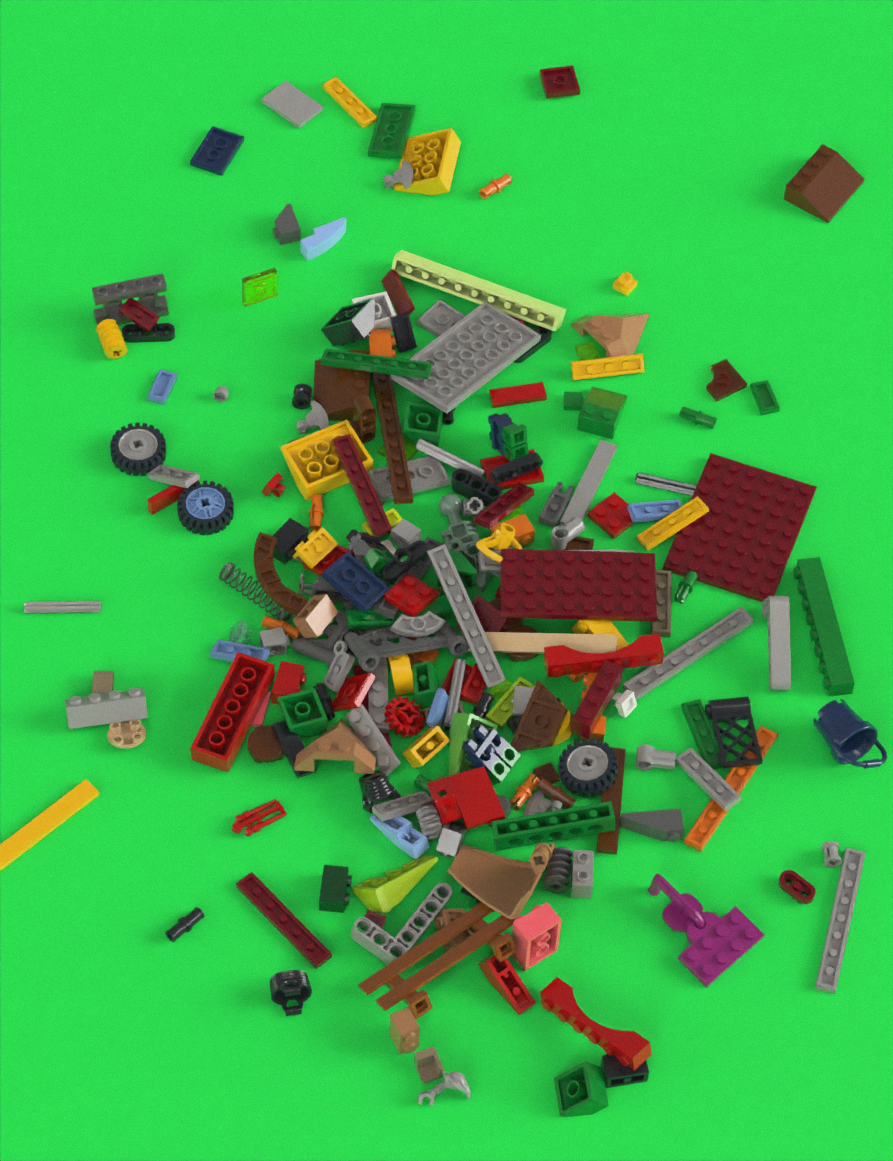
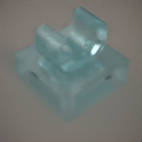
(239, 632)

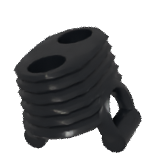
(375, 788)
(290, 986)

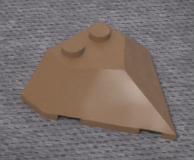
(615, 333)
(337, 743)

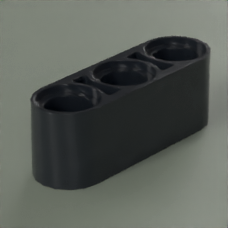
(471, 486)

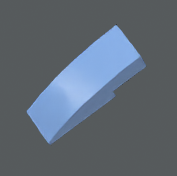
(322, 239)
(403, 835)

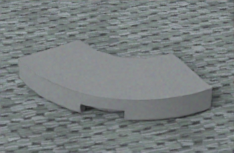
(417, 626)

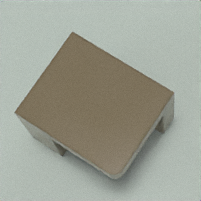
(428, 1065)

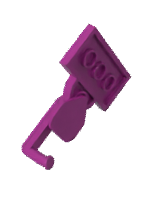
(713, 940)

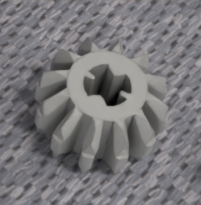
(429, 821)

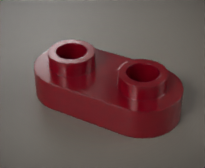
(798, 887)

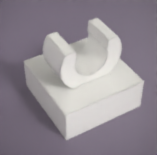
(625, 702)

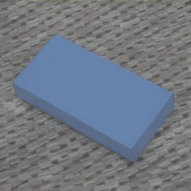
(162, 386)
(438, 708)

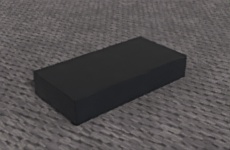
(403, 332)

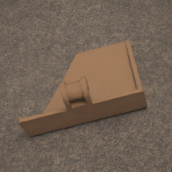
(498, 880)

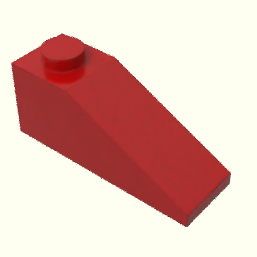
(507, 983)

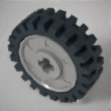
(138, 449)
(588, 767)

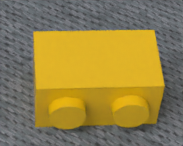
(425, 746)

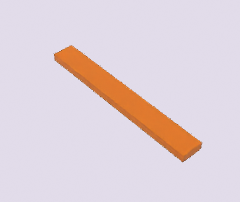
(737, 779)

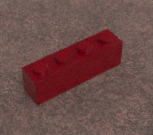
(596, 699)

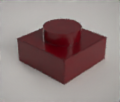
(376, 918)

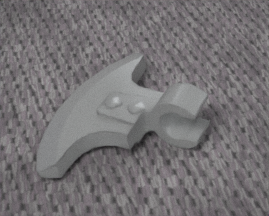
(403, 175)
(316, 418)
(539, 804)

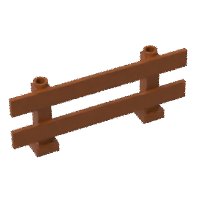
(405, 990)

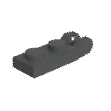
(555, 505)

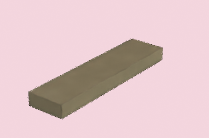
(663, 598)

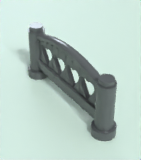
(324, 649)
(369, 655)

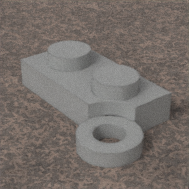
(339, 668)

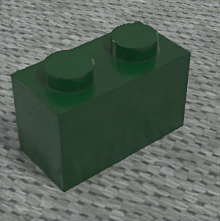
(334, 888)

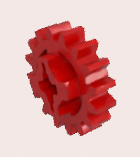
(405, 716)

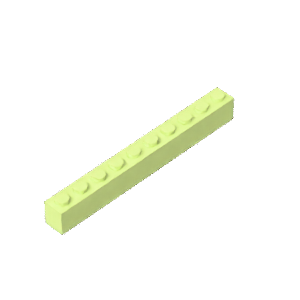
(478, 290)

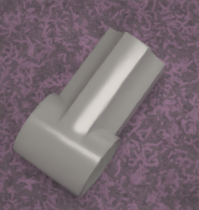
(472, 507)
(563, 534)
(648, 758)

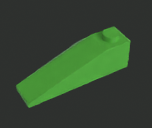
(460, 731)

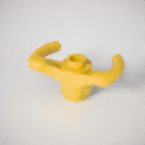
(500, 539)

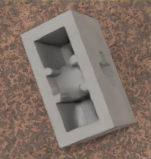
(582, 874)

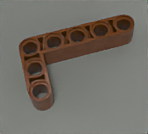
(363, 419)

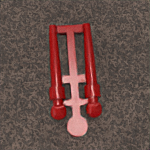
(246, 817)

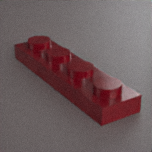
(504, 506)

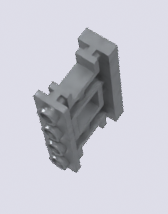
(144, 288)

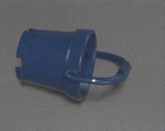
(848, 735)

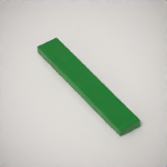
(376, 364)

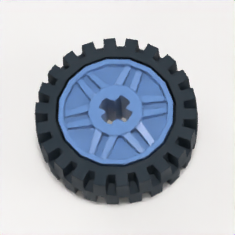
(205, 508)

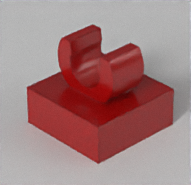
(274, 486)

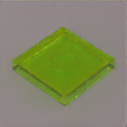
(259, 287)

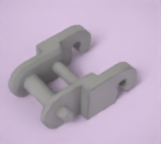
(301, 585)

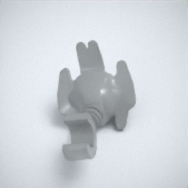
(452, 1080)

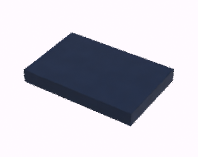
(217, 151)
(355, 582)

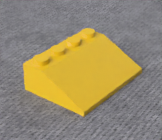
(432, 161)
(316, 463)

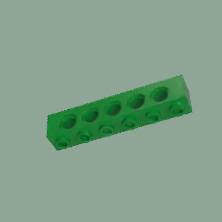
(553, 825)

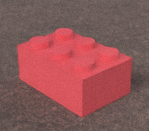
(536, 935)

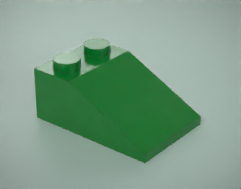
(601, 412)

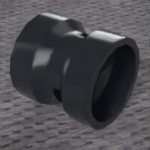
(302, 396)

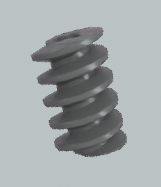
(558, 870)

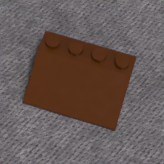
(823, 184)
(338, 388)

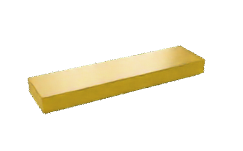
(350, 102)
(607, 366)
(672, 523)

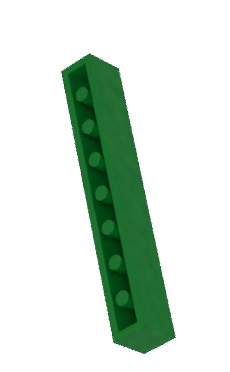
(824, 627)

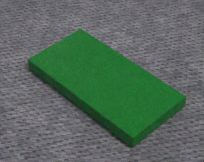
(391, 130)

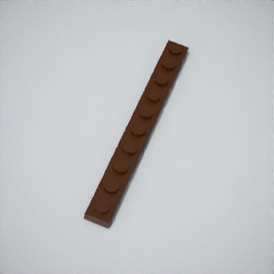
(392, 438)

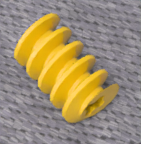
(111, 339)

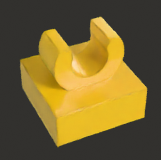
(625, 283)

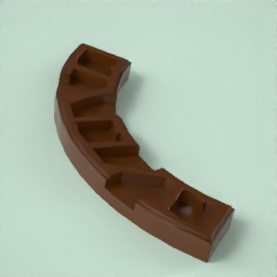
(269, 578)

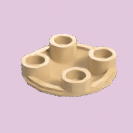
(126, 734)

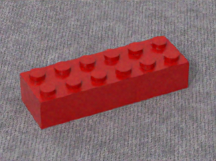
(232, 712)

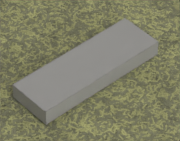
(173, 476)
(402, 806)

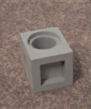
(405, 534)
(275, 641)

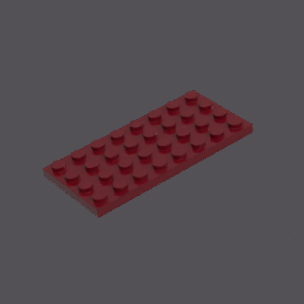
(578, 585)

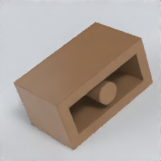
(315, 616)
(404, 1031)

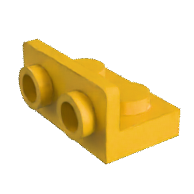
(316, 548)

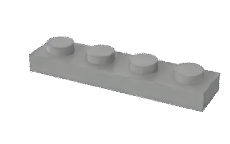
(373, 739)
(708, 779)

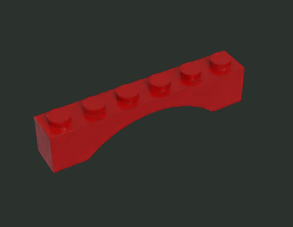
(566, 661)
(626, 1046)

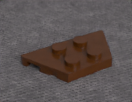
(539, 721)

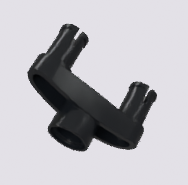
(395, 568)

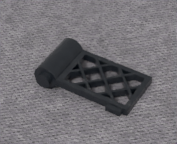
(731, 711)

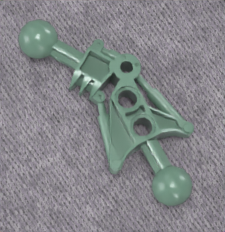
(463, 537)

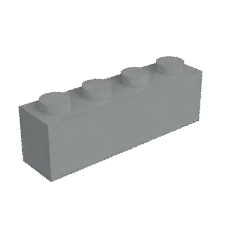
(106, 708)

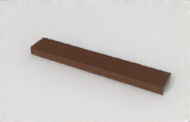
(608, 841)

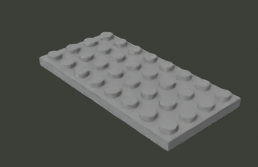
(469, 356)

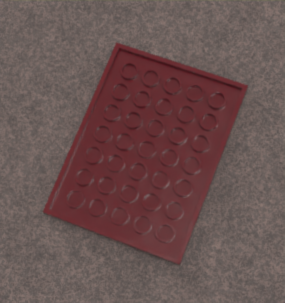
(746, 532)

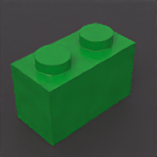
(425, 683)

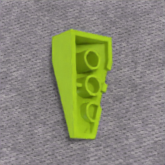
(388, 891)

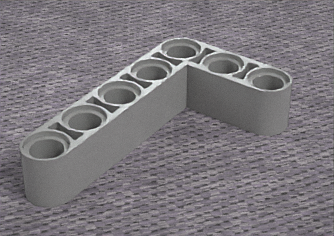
(777, 612)
(410, 930)

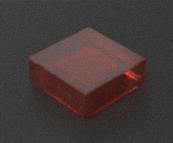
(548, 772)

